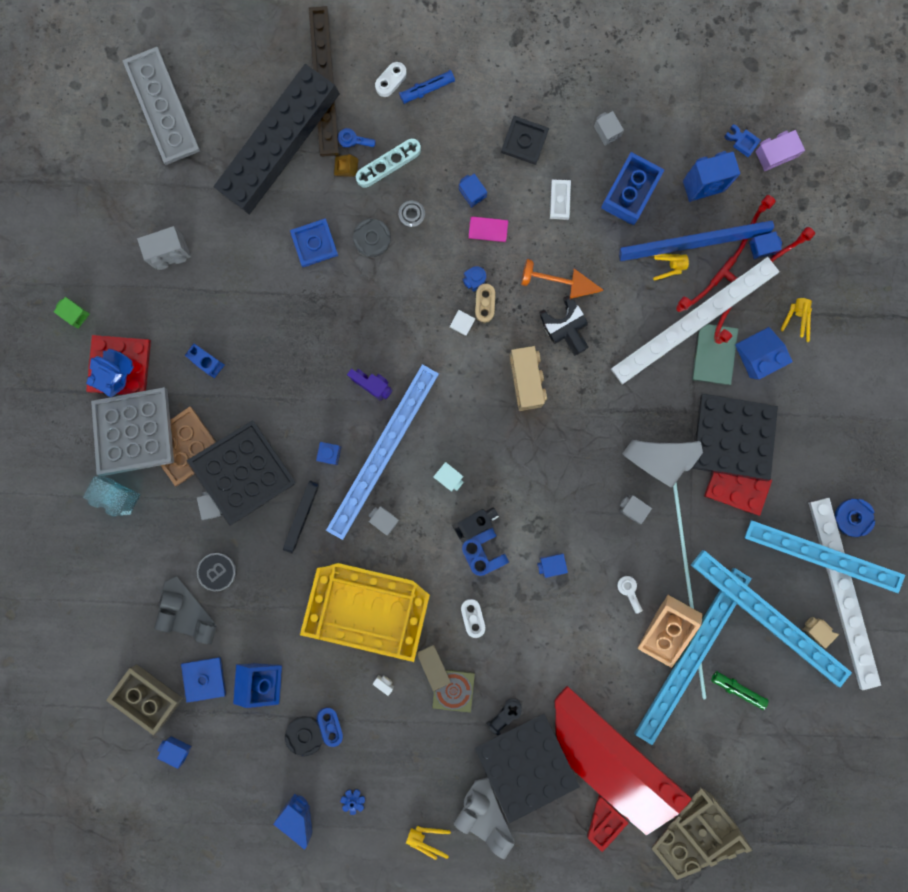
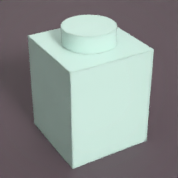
(449, 477)

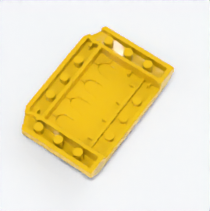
(366, 611)

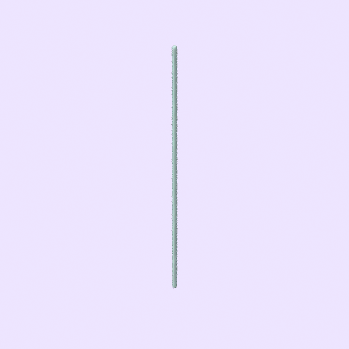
(687, 574)

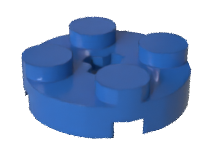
(865, 517)

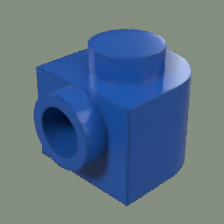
(474, 278)

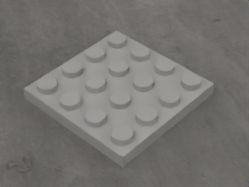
(132, 432)

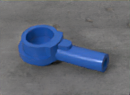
(348, 138)

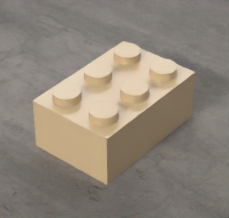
(527, 378)

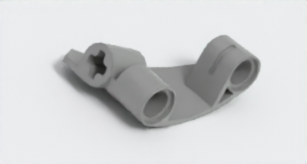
(664, 460)
(484, 819)

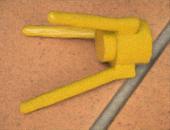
(677, 261)
(802, 309)
(416, 838)

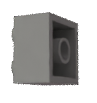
(164, 248)

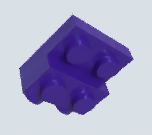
(374, 384)

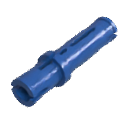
(426, 87)

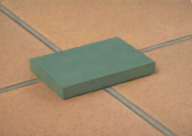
(712, 360)

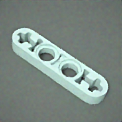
(390, 165)

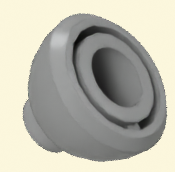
(411, 213)

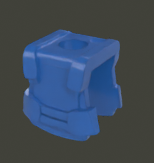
(109, 372)

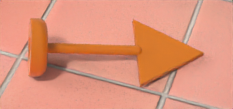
(579, 284)

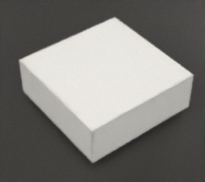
(462, 323)

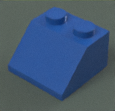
(763, 353)
(257, 685)
(296, 820)

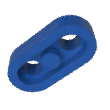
(330, 726)

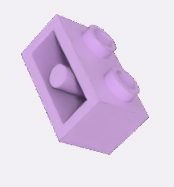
(779, 150)

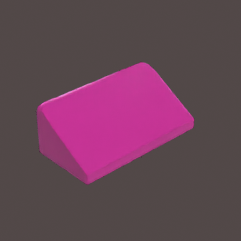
(488, 229)

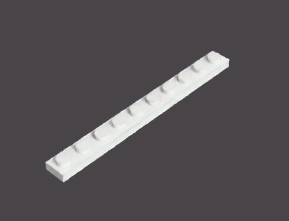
(695, 320)
(846, 598)

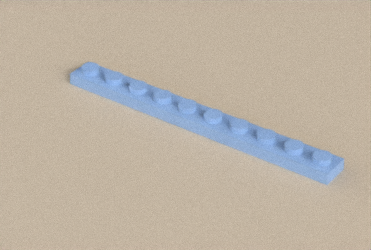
(382, 452)

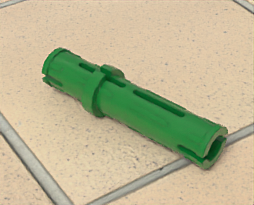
(732, 686)

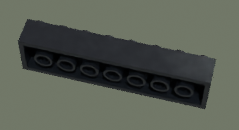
(277, 139)

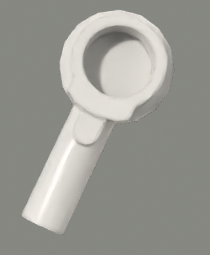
(627, 586)

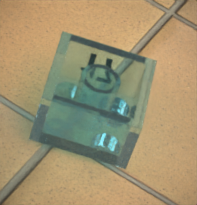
(111, 496)

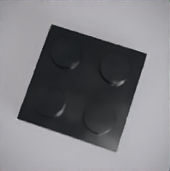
(524, 140)

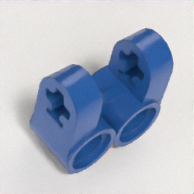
(472, 558)

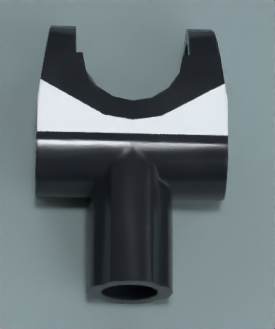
(568, 327)

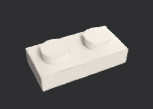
(560, 199)

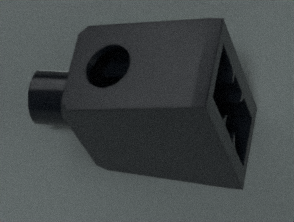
(469, 528)

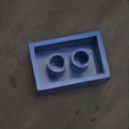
(711, 176)
(632, 188)

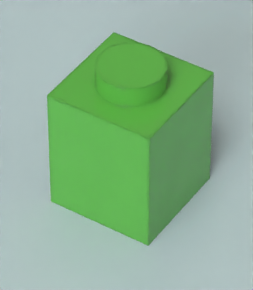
(71, 312)

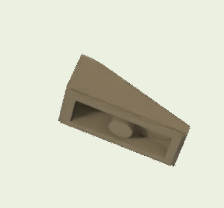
(433, 667)

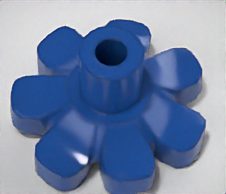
(352, 801)

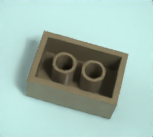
(144, 699)

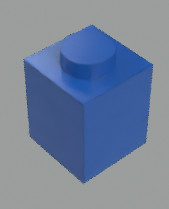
(472, 190)
(765, 245)
(328, 453)
(552, 565)
(173, 752)

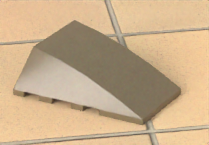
(700, 837)

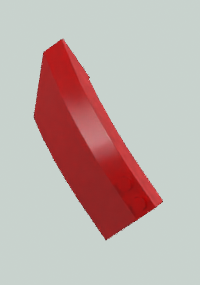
(615, 765)

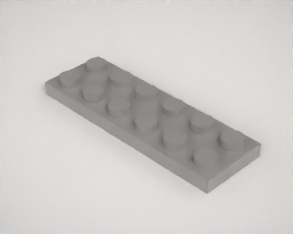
(161, 105)

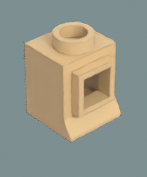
(819, 632)

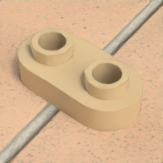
(485, 303)

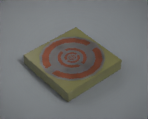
(456, 695)

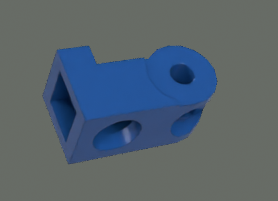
(204, 360)

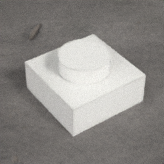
(383, 684)

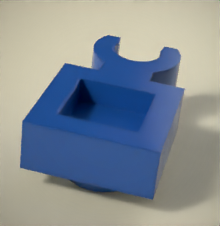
(745, 141)

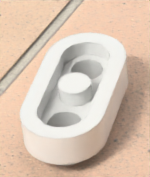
(391, 78)
(473, 617)

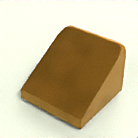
(346, 165)

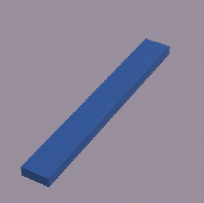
(695, 241)

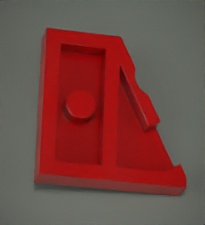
(605, 824)

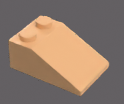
(670, 631)

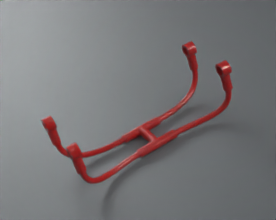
(684, 304)

